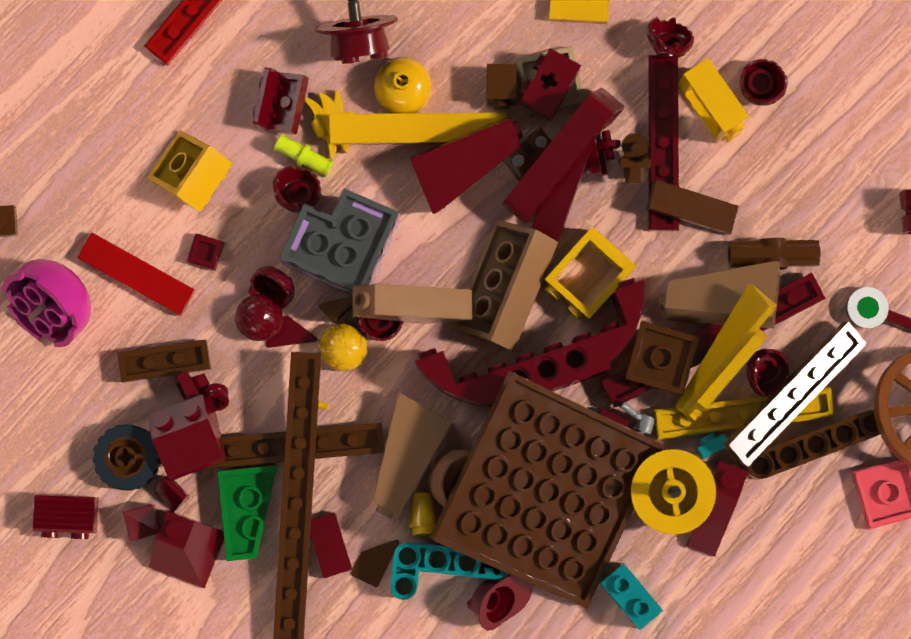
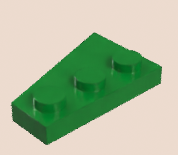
(244, 509)

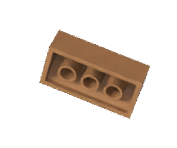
(506, 283)

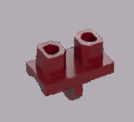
(597, 162)

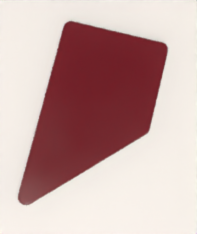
(291, 334)

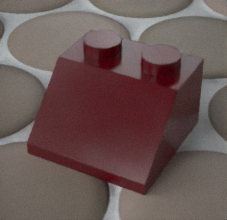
(187, 437)

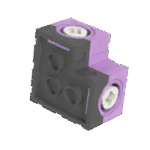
(341, 246)

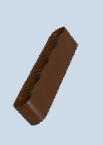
(800, 449)

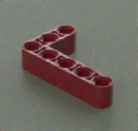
(561, 154)

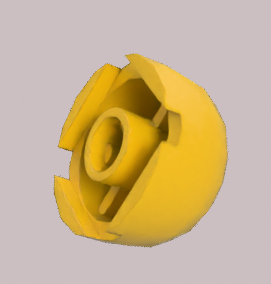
(400, 98)

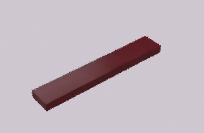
(663, 132)

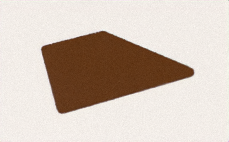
(374, 562)

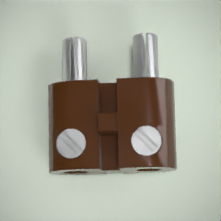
(525, 156)

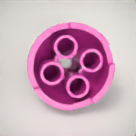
(58, 290)

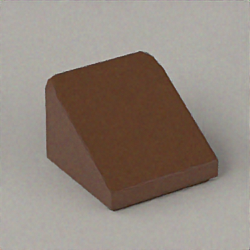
(336, 309)

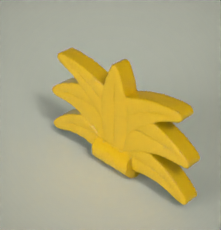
(321, 118)

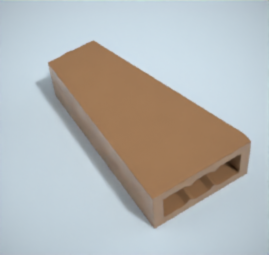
(714, 295)
(412, 303)
(408, 452)

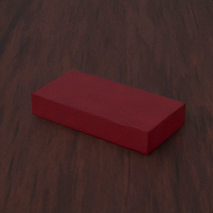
(329, 545)

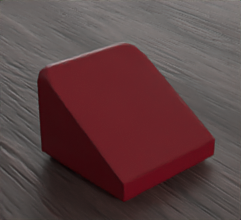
(171, 493)

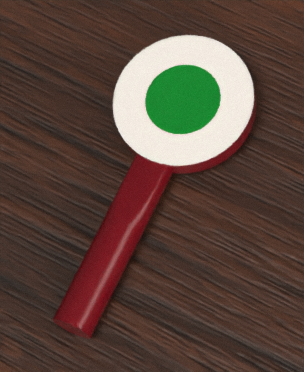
(870, 308)

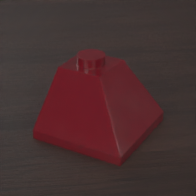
(186, 548)

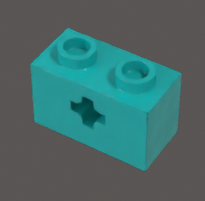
(631, 596)

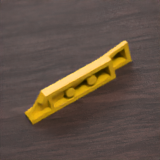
(728, 353)

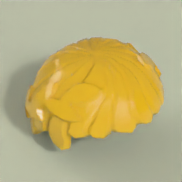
(343, 347)

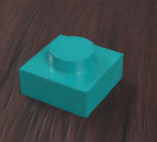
(710, 445)

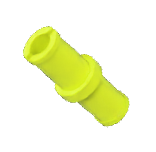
(303, 155)

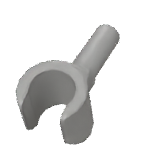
(644, 423)

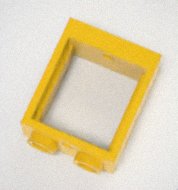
(713, 101)
(606, 250)

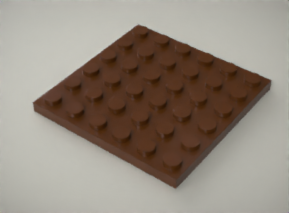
(545, 490)

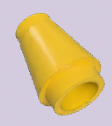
(422, 516)

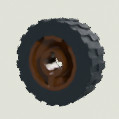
(109, 457)

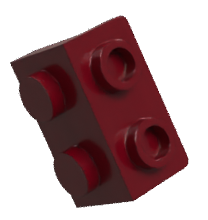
(280, 101)

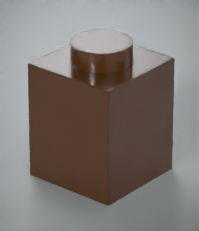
(501, 85)

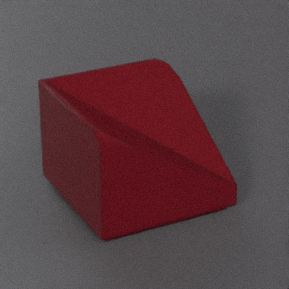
(142, 522)

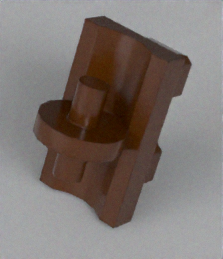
(634, 158)

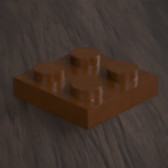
(661, 358)

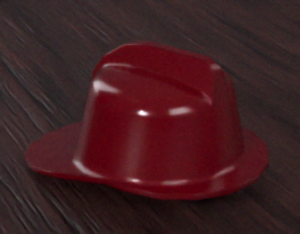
(499, 600)

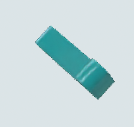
(422, 564)

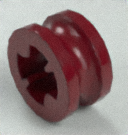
(216, 395)

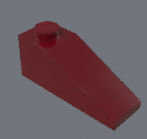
(729, 484)

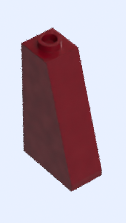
(461, 162)

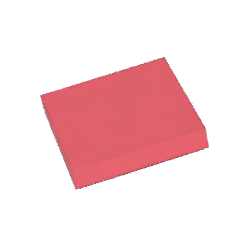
(884, 493)

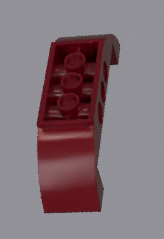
(594, 352)

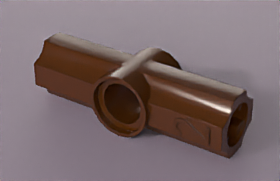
(788, 253)

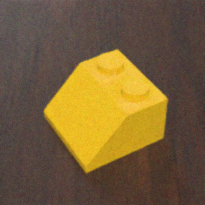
(190, 170)

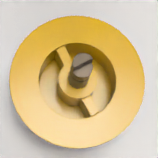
(673, 491)

